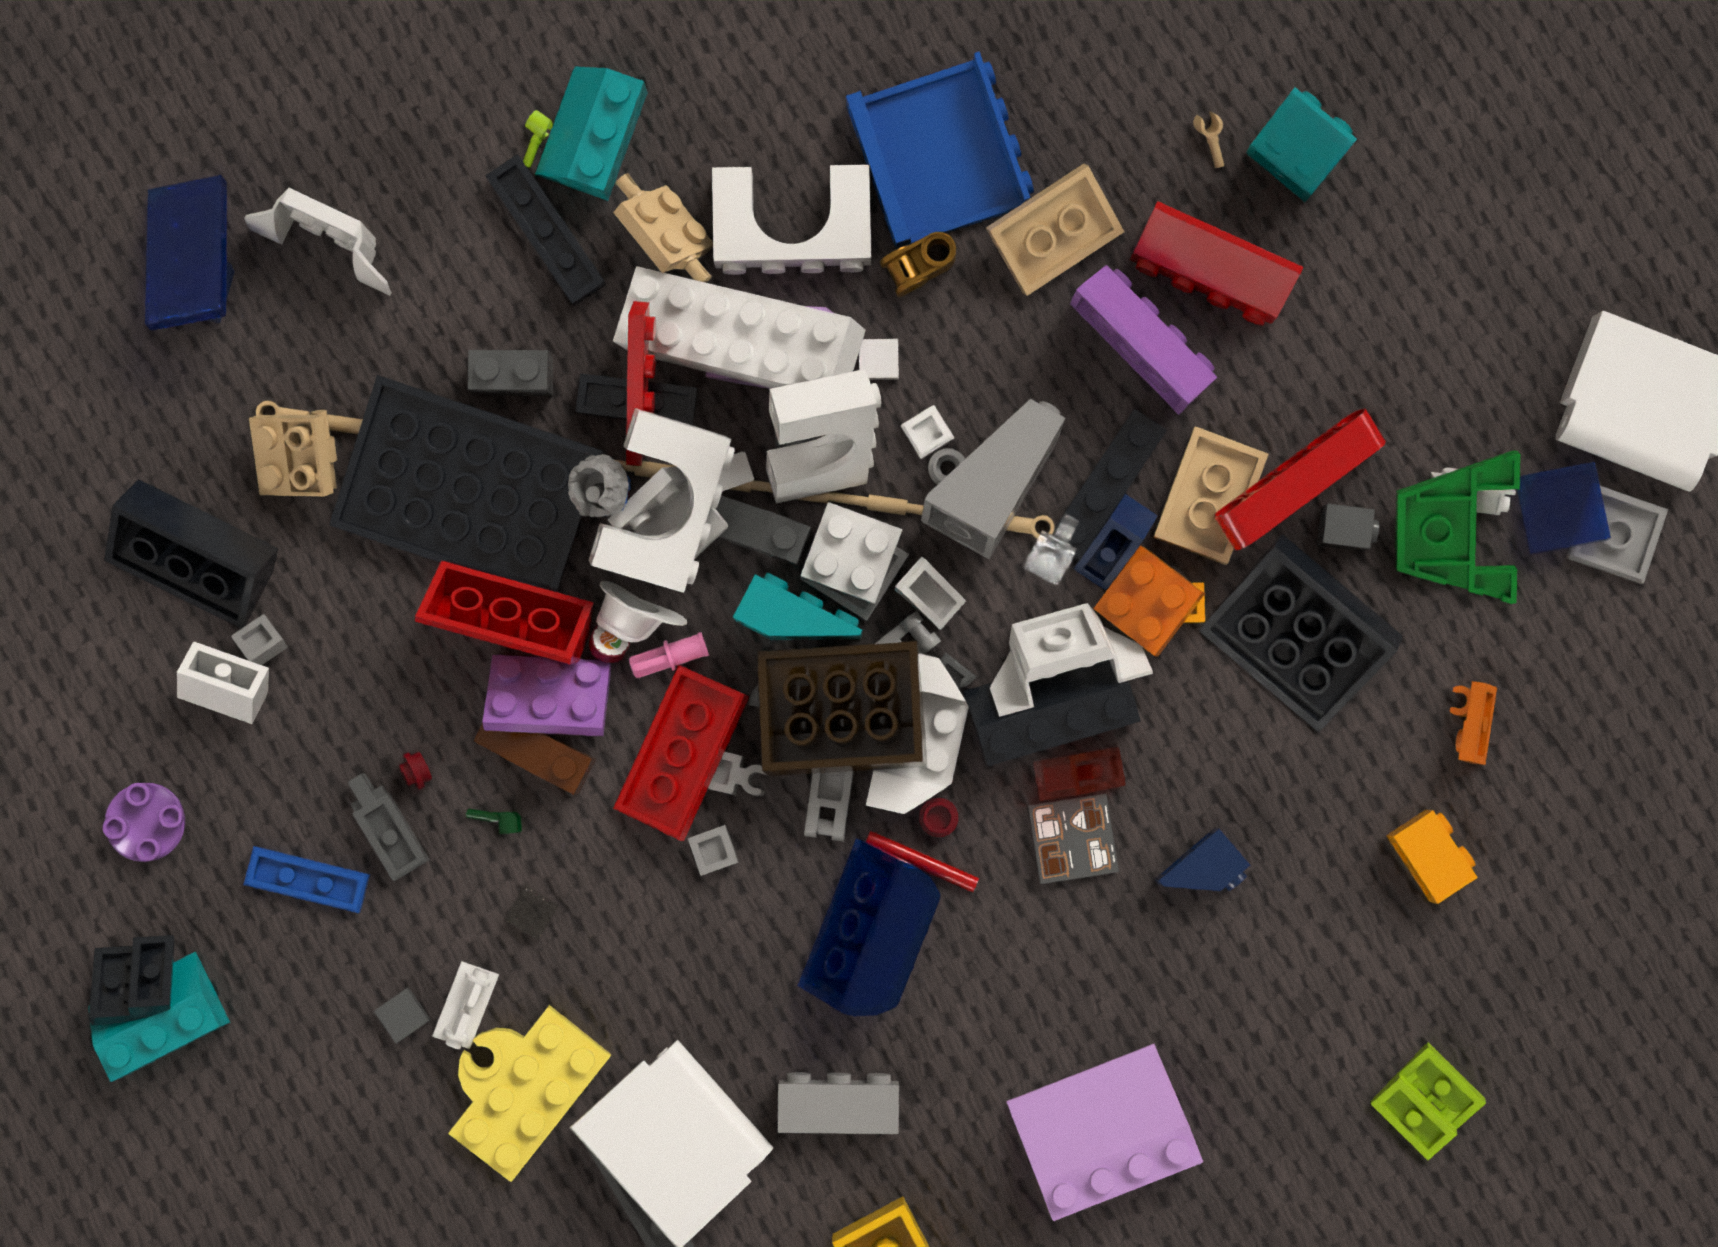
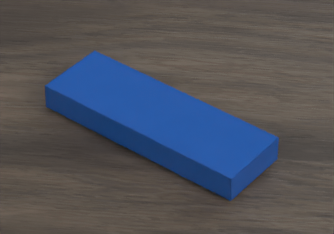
(306, 879)

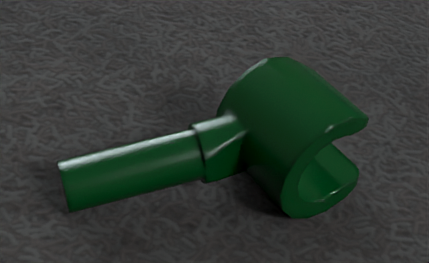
(508, 821)

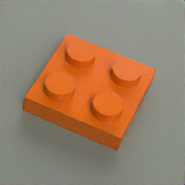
(1149, 601)

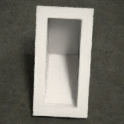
(930, 593)

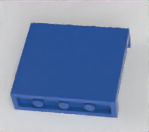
(940, 151)

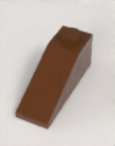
(541, 756)

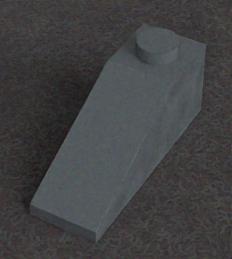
(763, 531)

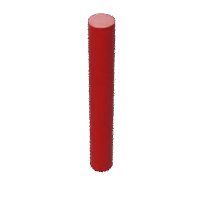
(925, 862)

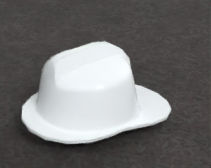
(630, 616)

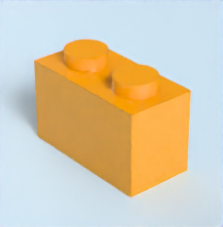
(1433, 856)

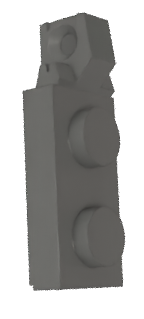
(386, 828)

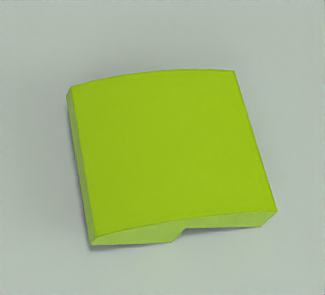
(1415, 1114)

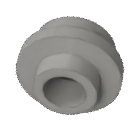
(940, 457)

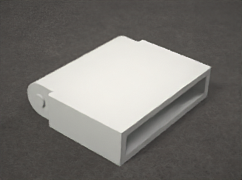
(1642, 401)
(673, 1142)

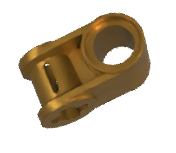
(918, 263)

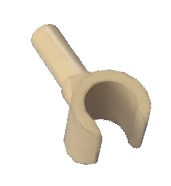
(1211, 136)

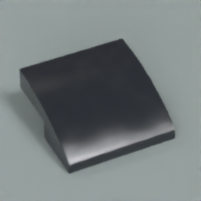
(132, 980)

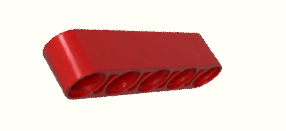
(1299, 479)

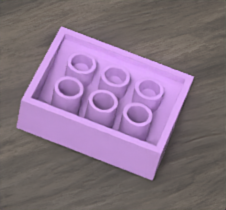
(1104, 1132)

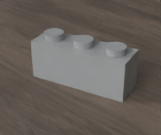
(838, 1104)

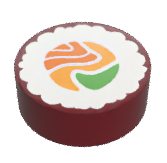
(607, 646)

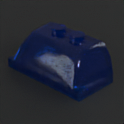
(870, 933)

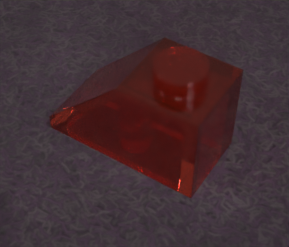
(1079, 773)

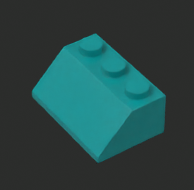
(592, 130)
(139, 1042)

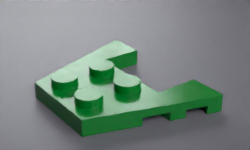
(1439, 528)

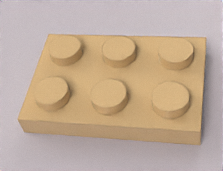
(1055, 229)
(1207, 479)

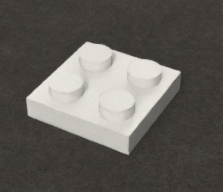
(851, 553)

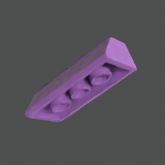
(1142, 338)

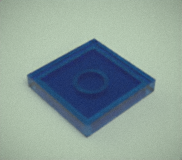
(1562, 508)

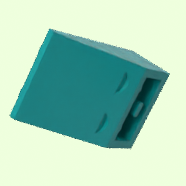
(1301, 144)
(784, 616)

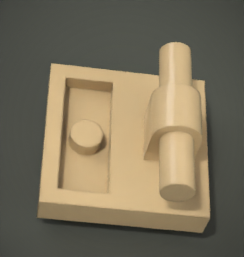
(294, 454)

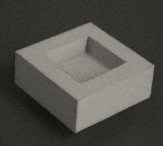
(259, 641)
(713, 850)

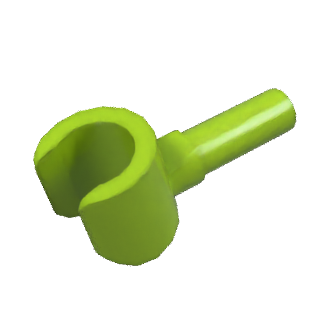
(538, 124)

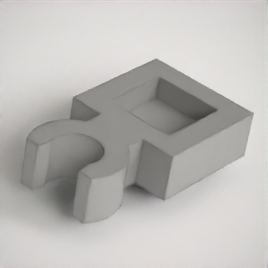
(731, 774)

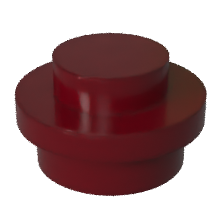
(415, 770)
(938, 817)

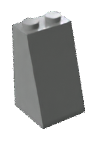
(992, 482)

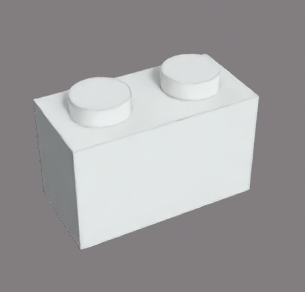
(222, 682)

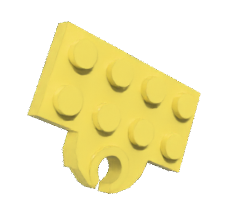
(524, 1089)

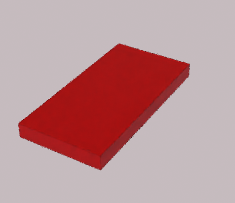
(681, 753)

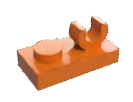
(1474, 737)

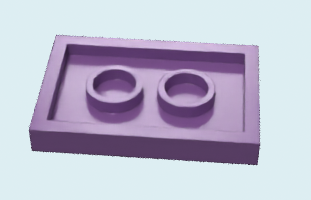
(546, 696)

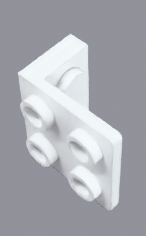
(661, 506)

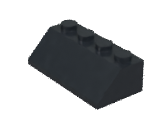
(189, 553)
(1064, 711)

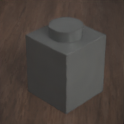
(1347, 527)

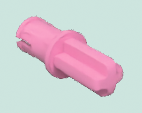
(668, 655)

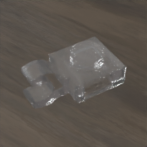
(1052, 552)

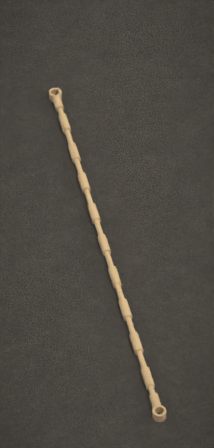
(649, 469)

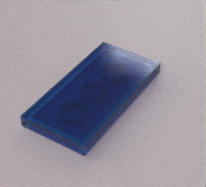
(186, 253)

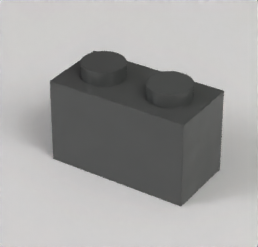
(510, 372)

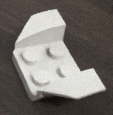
(318, 217)
(1057, 645)
(944, 725)

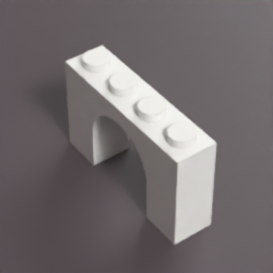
(743, 245)
(829, 406)
(669, 556)

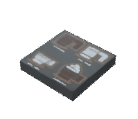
(1073, 838)

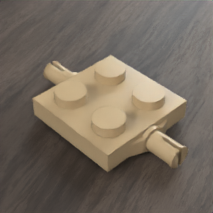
(664, 228)

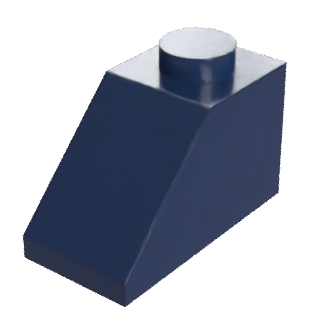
(1116, 542)
(1207, 865)

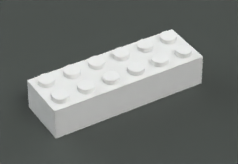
(741, 332)

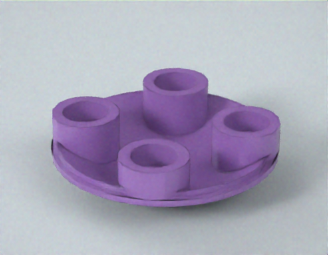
(144, 822)

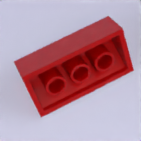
(1215, 264)
(507, 613)

